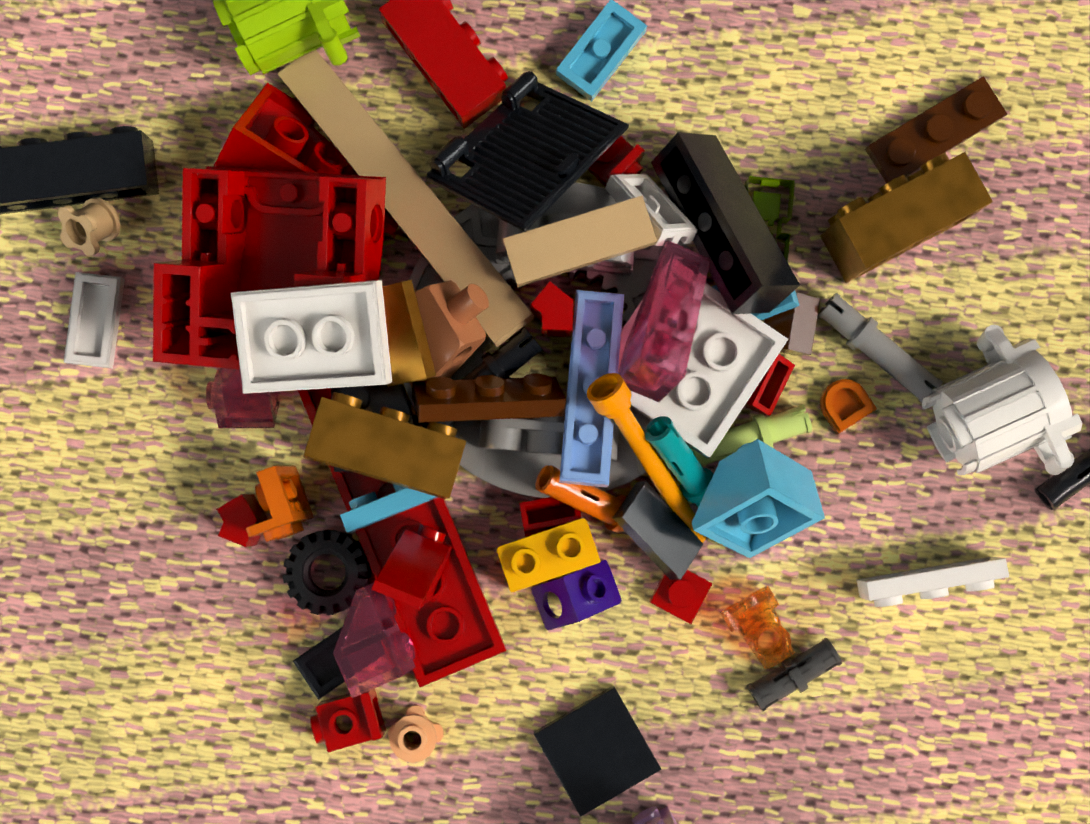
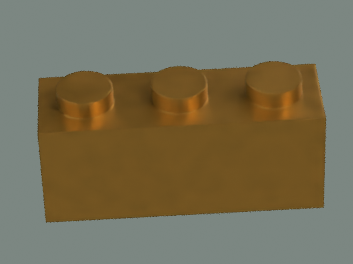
(385, 446)

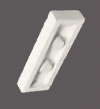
(933, 581)

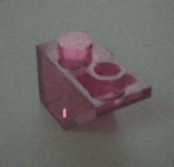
(371, 644)

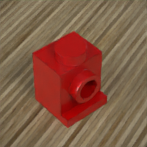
(365, 717)

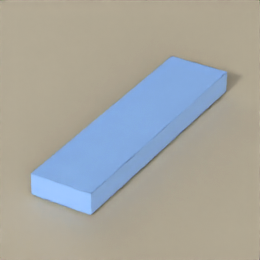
(592, 355)

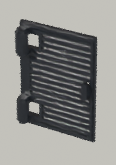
(525, 156)

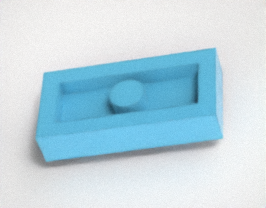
(601, 50)
(370, 509)

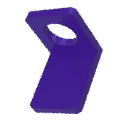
(580, 594)

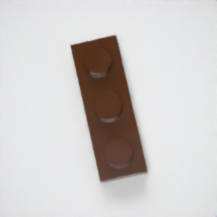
(936, 130)
(488, 398)

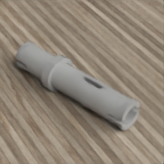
(865, 335)

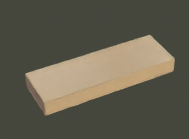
(579, 241)

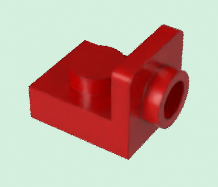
(618, 159)

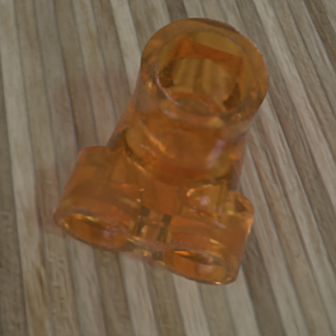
(754, 616)

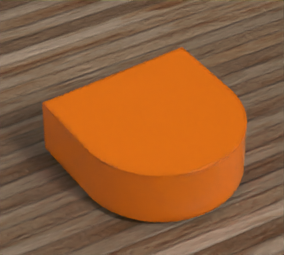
(845, 404)

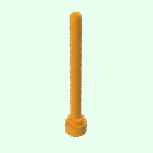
(612, 399)

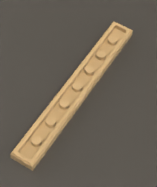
(407, 195)

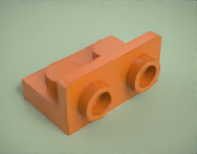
(285, 498)

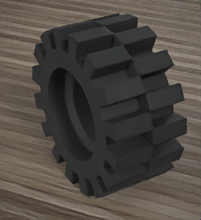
(299, 571)

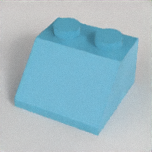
(757, 500)

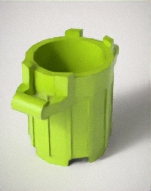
(284, 30)

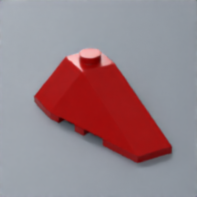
(281, 137)

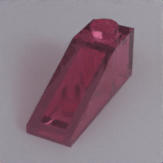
(665, 323)

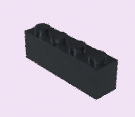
(76, 170)
(729, 226)

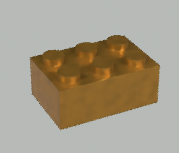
(904, 214)

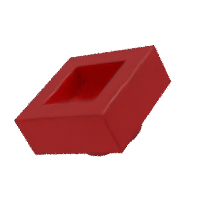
(681, 596)

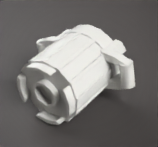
(1004, 409)

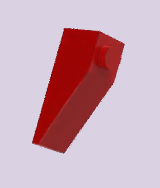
(414, 566)

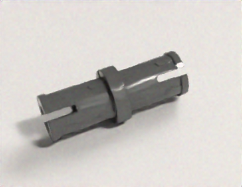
(794, 674)

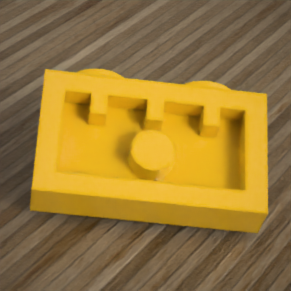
(548, 554)

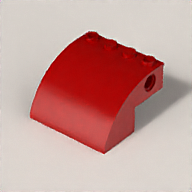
(259, 234)

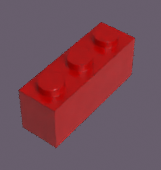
(446, 56)

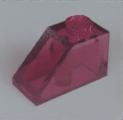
(238, 409)

